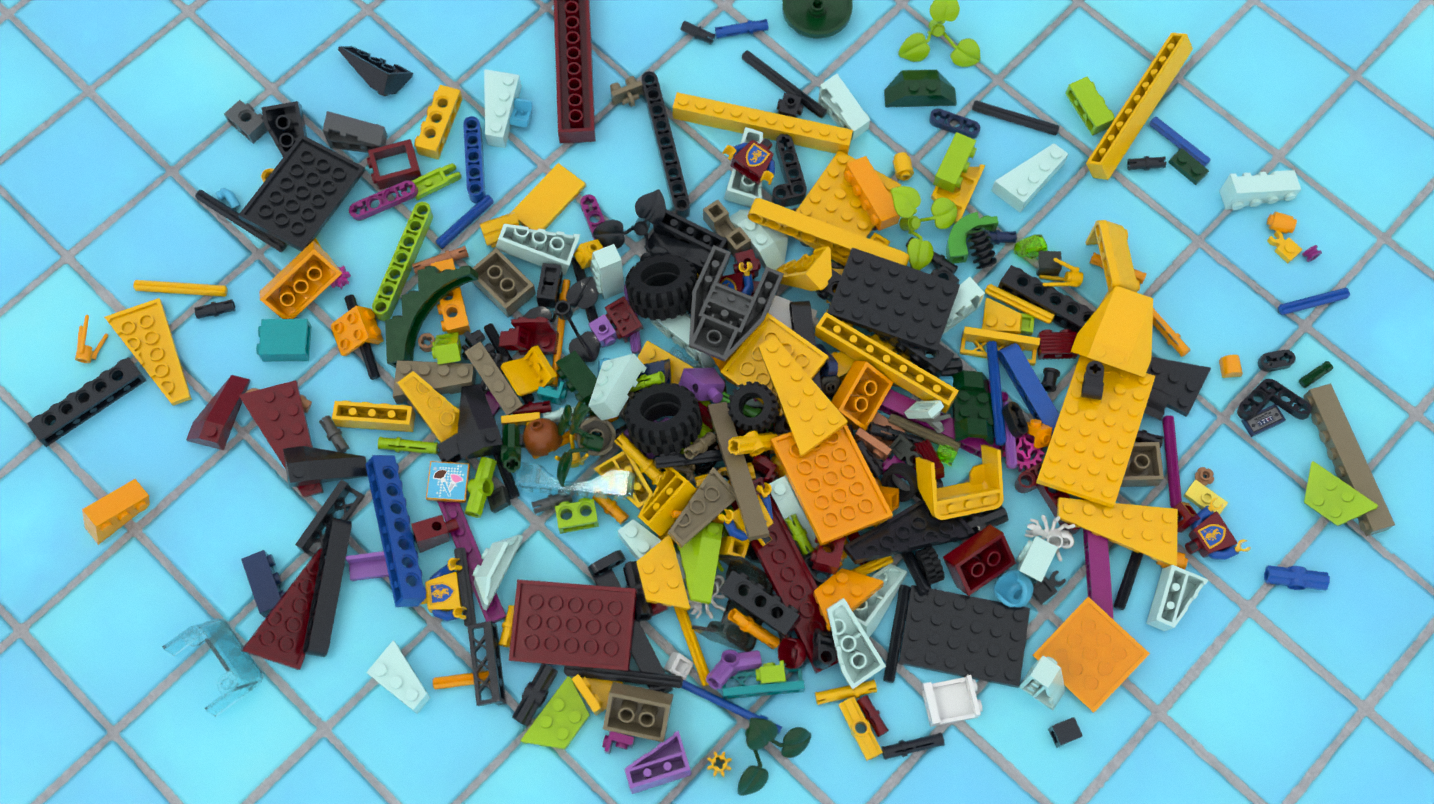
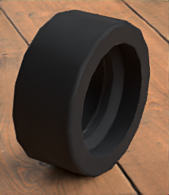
(908, 473)

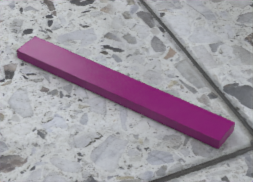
(465, 539)

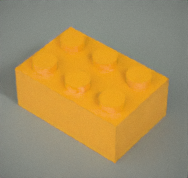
(861, 394)

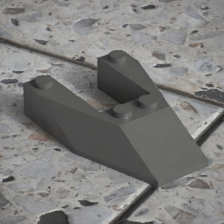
(723, 315)

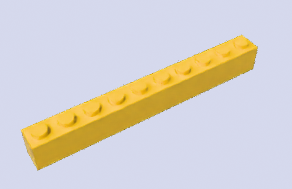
(1139, 106)
(736, 118)

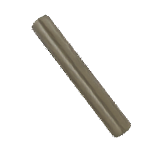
(924, 432)

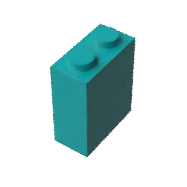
(284, 340)

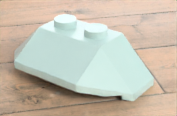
(766, 243)
(494, 567)

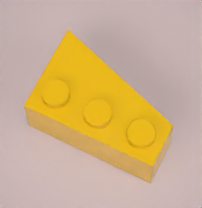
(625, 463)
(671, 494)

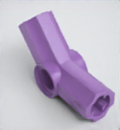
(730, 664)

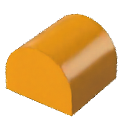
(1230, 366)

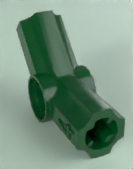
(511, 450)

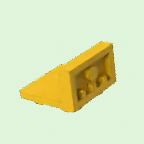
(594, 692)

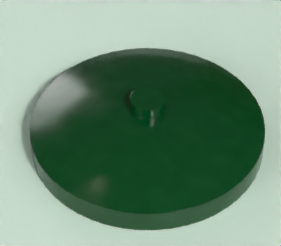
(817, 17)

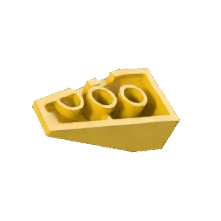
(809, 271)

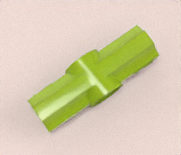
(480, 487)

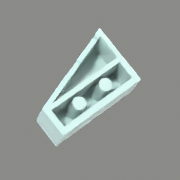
(613, 385)
(1036, 558)
(398, 678)
(1045, 682)

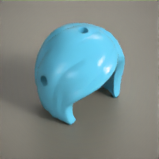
(1013, 589)

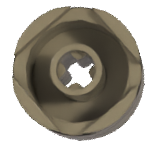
(605, 430)

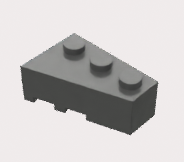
(352, 134)

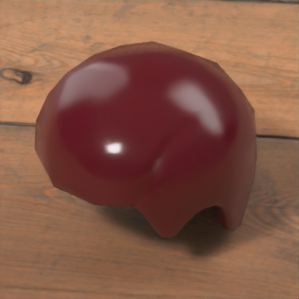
(792, 652)

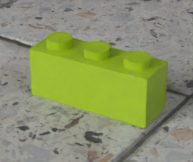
(1090, 105)
(955, 162)

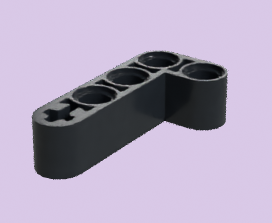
(789, 168)

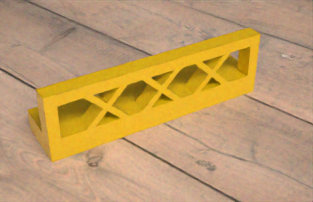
(1003, 339)

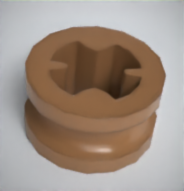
(429, 337)

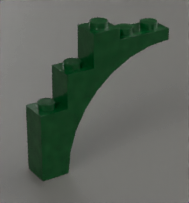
(416, 305)

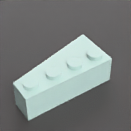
(499, 104)
(679, 331)
(641, 540)

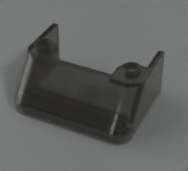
(726, 631)

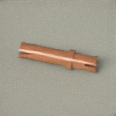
(456, 254)

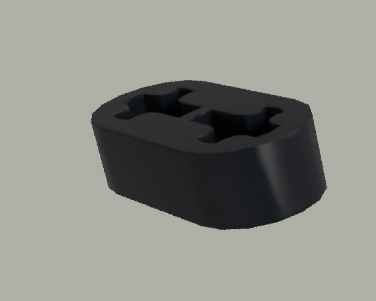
(1277, 364)
(1015, 419)
(607, 562)

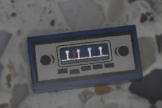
(1264, 420)

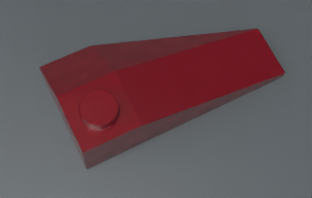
(218, 417)

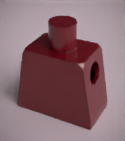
(433, 532)

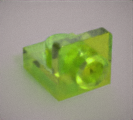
(946, 454)

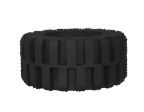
(661, 286)
(667, 435)

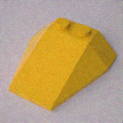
(1119, 332)

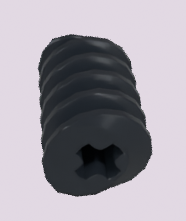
(983, 247)

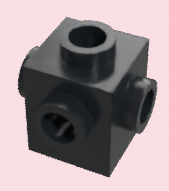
(790, 105)

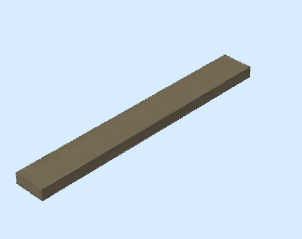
(738, 473)

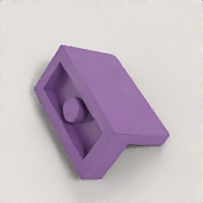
(367, 566)

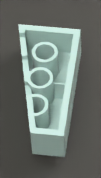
(1027, 179)
(740, 188)
(1259, 189)
(538, 245)
(607, 271)
(966, 302)

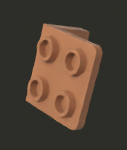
(875, 444)

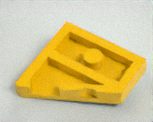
(1001, 318)

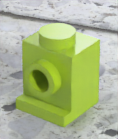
(771, 673)

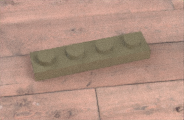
(494, 378)

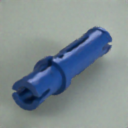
(742, 28)

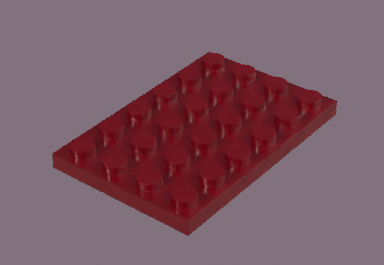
(573, 624)

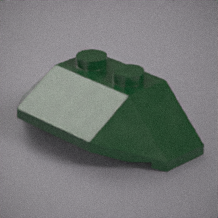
(919, 89)

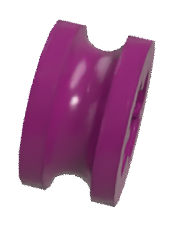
(1312, 253)

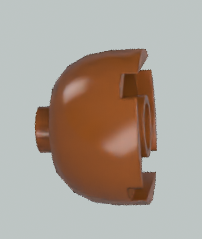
(541, 437)

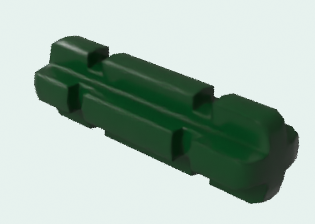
(1316, 374)

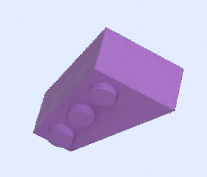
(659, 766)

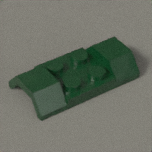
(972, 407)

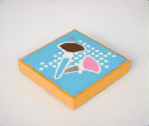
(448, 482)

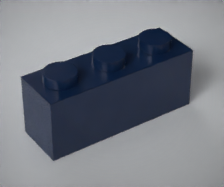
(263, 581)

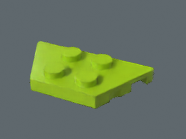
(1334, 497)
(559, 719)

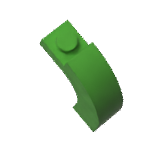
(956, 245)

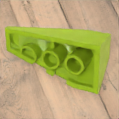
(701, 561)

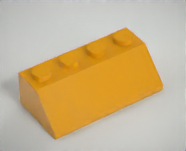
(300, 282)

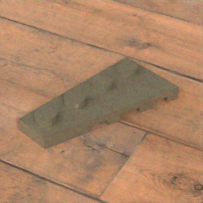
(704, 506)

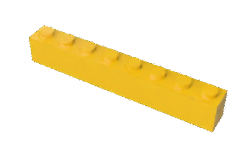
(884, 360)

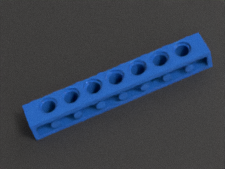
(392, 515)

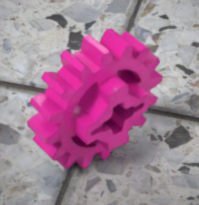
(1027, 444)

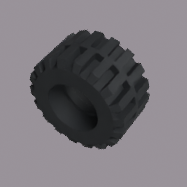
(745, 393)

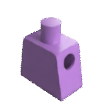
(704, 383)

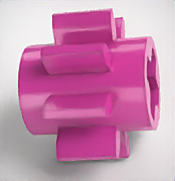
(342, 279)

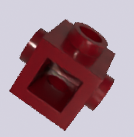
(747, 256)

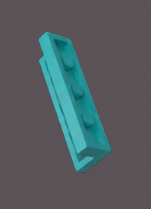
(744, 691)

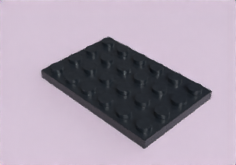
(302, 193)
(893, 300)
(964, 636)

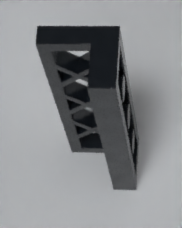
(327, 510)
(494, 664)

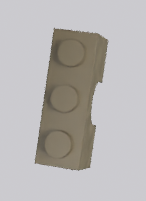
(718, 220)

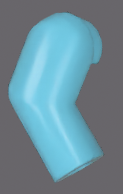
(229, 195)

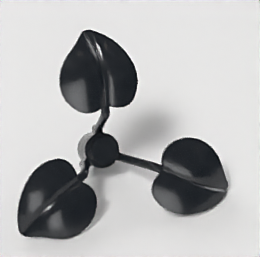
(650, 209)
(585, 296)

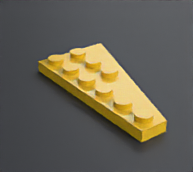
(151, 342)
(804, 405)
(1131, 526)

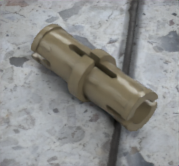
(700, 445)

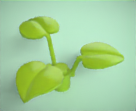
(916, 47)
(905, 203)

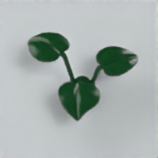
(587, 440)
(758, 736)

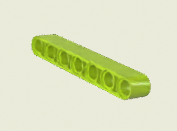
(402, 269)

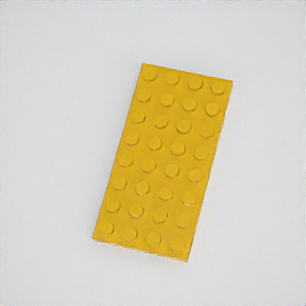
(1096, 435)

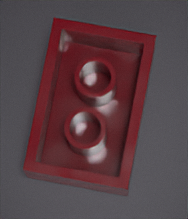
(979, 559)

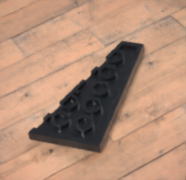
(1178, 380)
(907, 532)

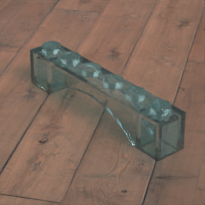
(612, 483)

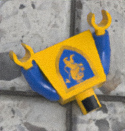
(734, 522)
(444, 594)

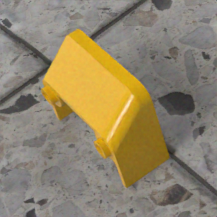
(1114, 255)
(979, 495)

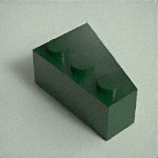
(578, 378)

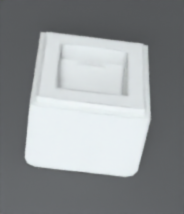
(678, 665)

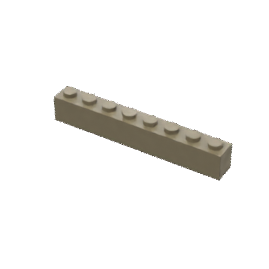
(1347, 455)

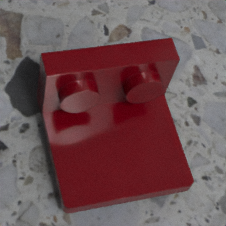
(541, 334)

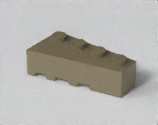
(442, 377)

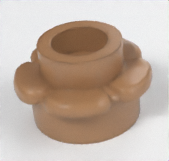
(1209, 476)

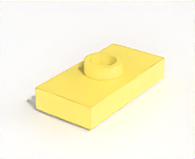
(1202, 496)

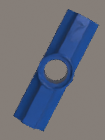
(1296, 577)

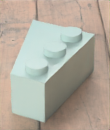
(843, 106)
(1173, 596)

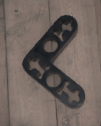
(1269, 395)

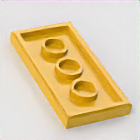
(548, 198)

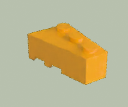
(114, 510)

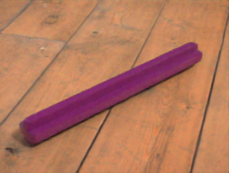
(1172, 460)

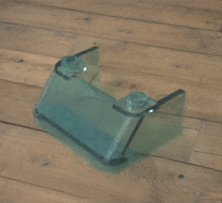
(242, 670)

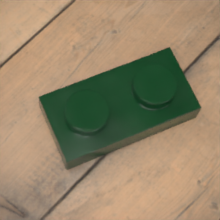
(1188, 166)

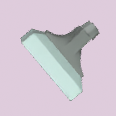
(928, 412)

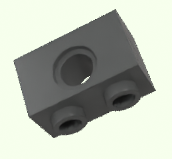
(239, 114)

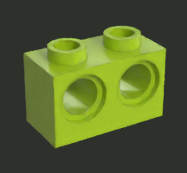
(447, 348)
(577, 521)

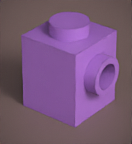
(603, 331)

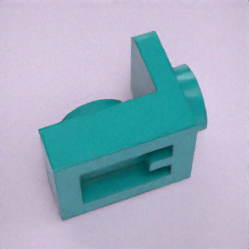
(549, 393)

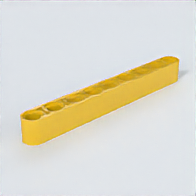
(819, 232)

